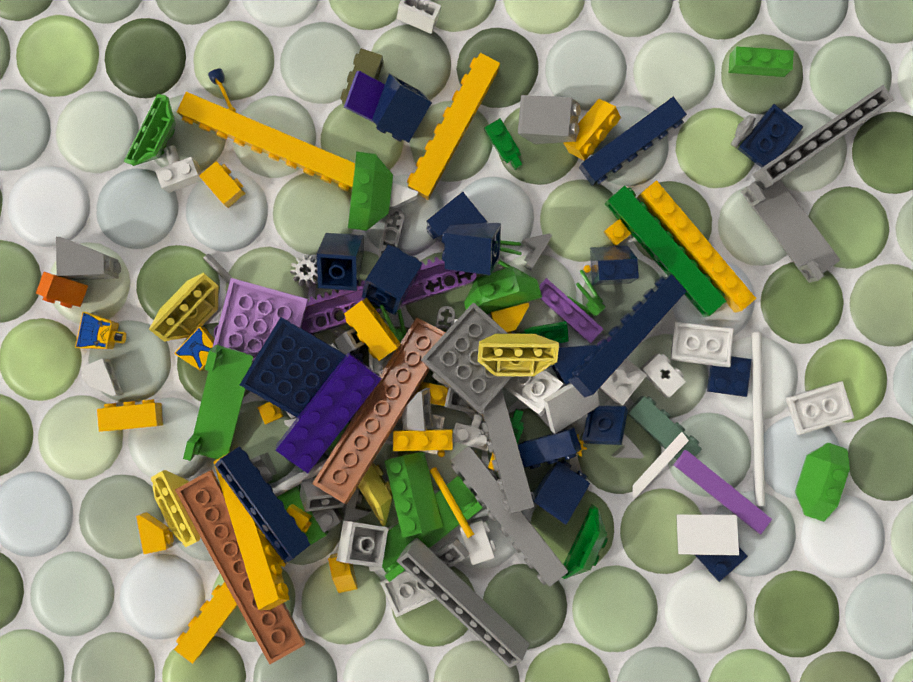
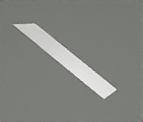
(659, 464)

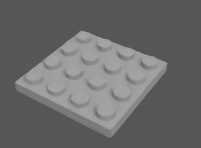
(456, 358)

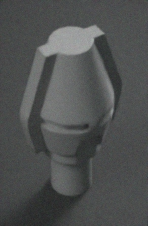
(743, 130)

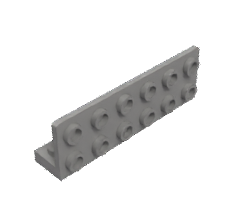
(792, 229)

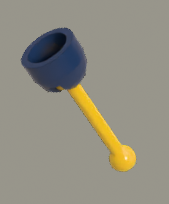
(217, 77)

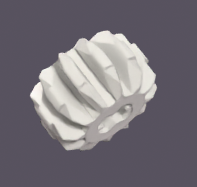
(298, 272)

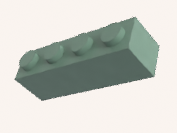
(659, 425)

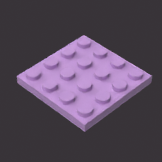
(252, 314)

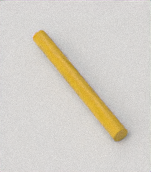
(452, 503)

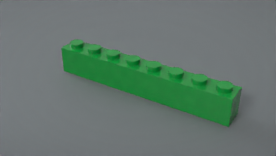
(665, 251)

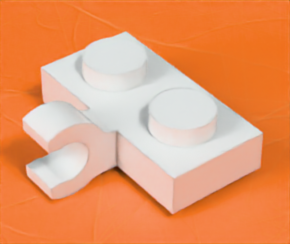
(471, 435)

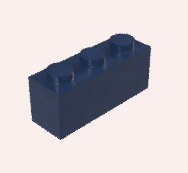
(549, 448)

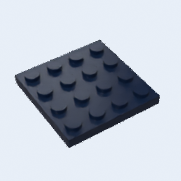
(291, 367)

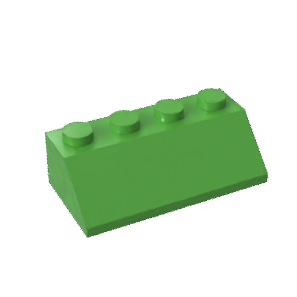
(413, 494)

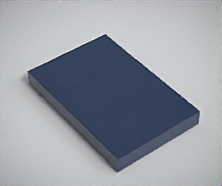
(770, 136)

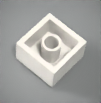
(623, 382)
(362, 544)

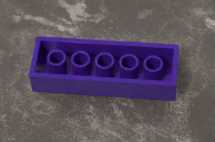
(328, 412)

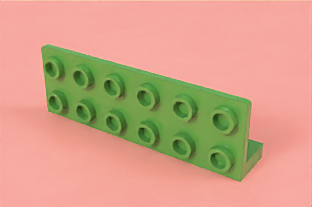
(219, 403)
(396, 543)

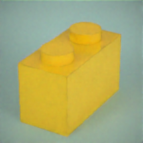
(222, 184)

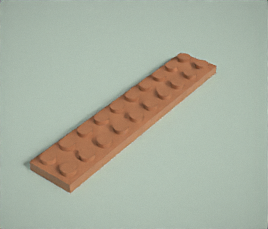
(378, 414)
(209, 513)

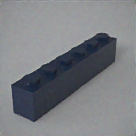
(632, 141)
(262, 504)

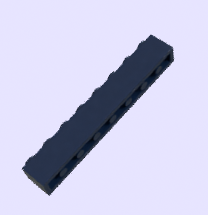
(626, 336)

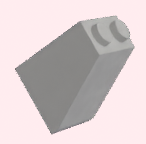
(548, 119)
(83, 263)

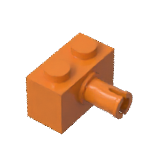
(61, 289)

